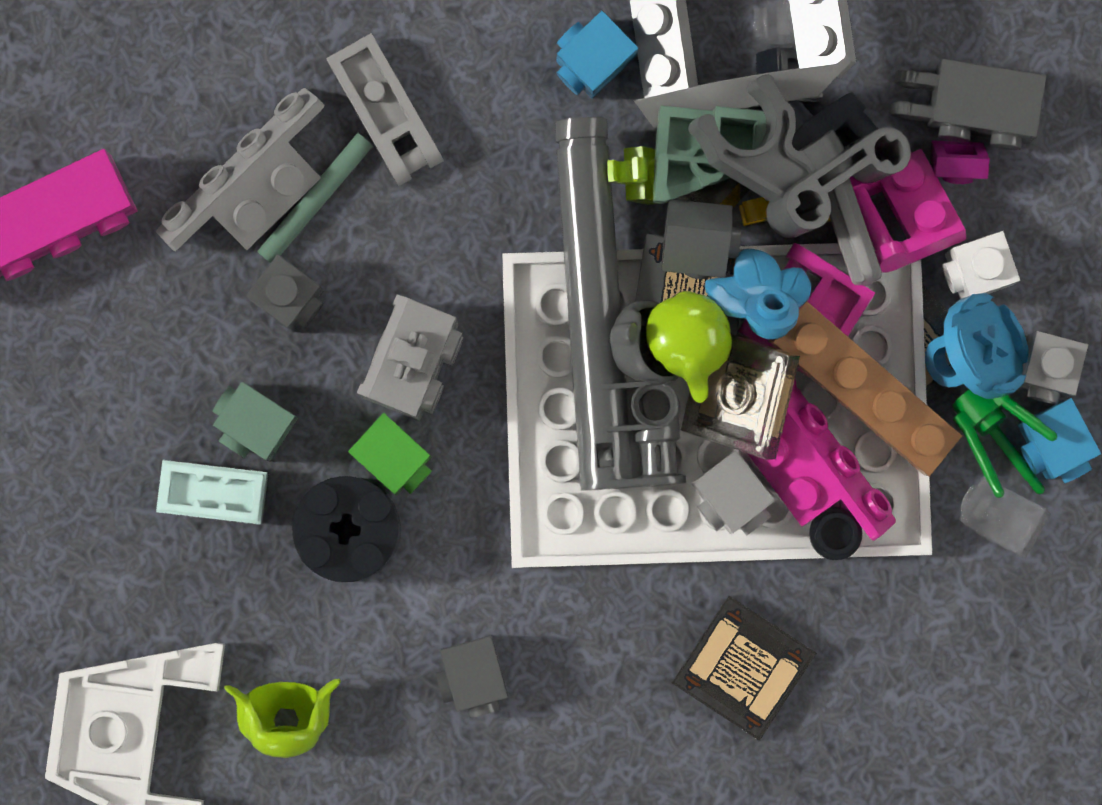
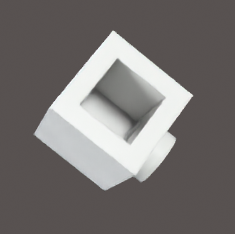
(980, 266)

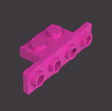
(818, 472)

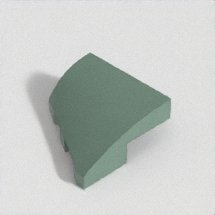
(680, 160)

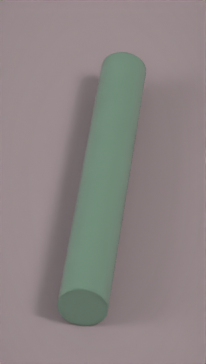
(315, 198)

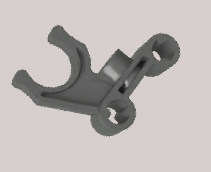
(801, 176)

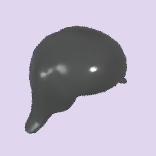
(631, 347)

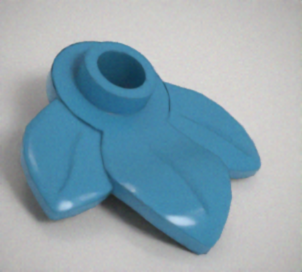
(761, 293)

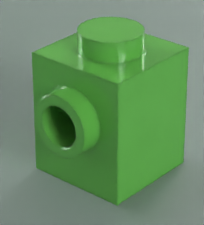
(392, 456)

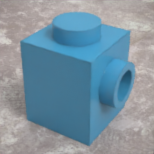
(593, 55)
(1069, 452)

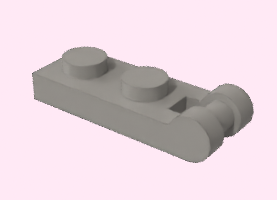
(383, 107)

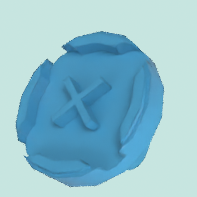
(982, 347)

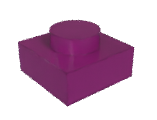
(959, 161)

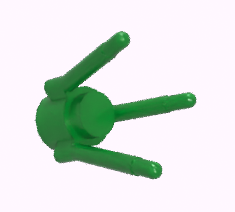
(985, 417)

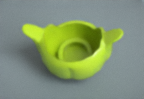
(690, 339)
(259, 707)

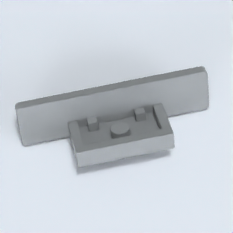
(254, 184)

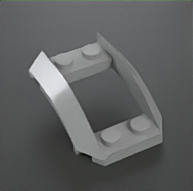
(669, 66)

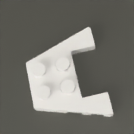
(110, 723)

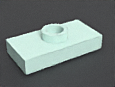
(212, 492)

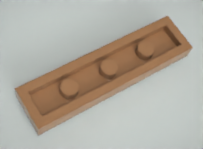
(868, 390)

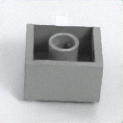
(411, 358)

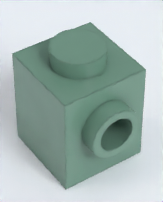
(252, 422)

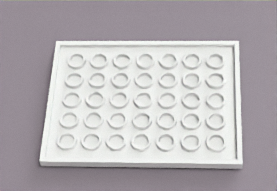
(661, 524)

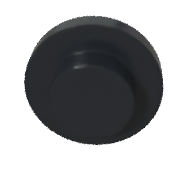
(835, 534)

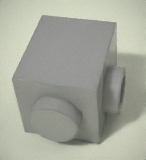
(1052, 367)
(733, 496)

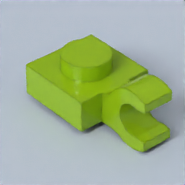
(635, 173)

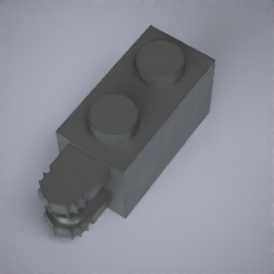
(976, 102)

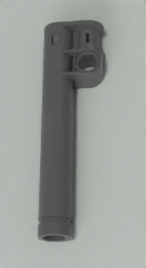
(612, 433)

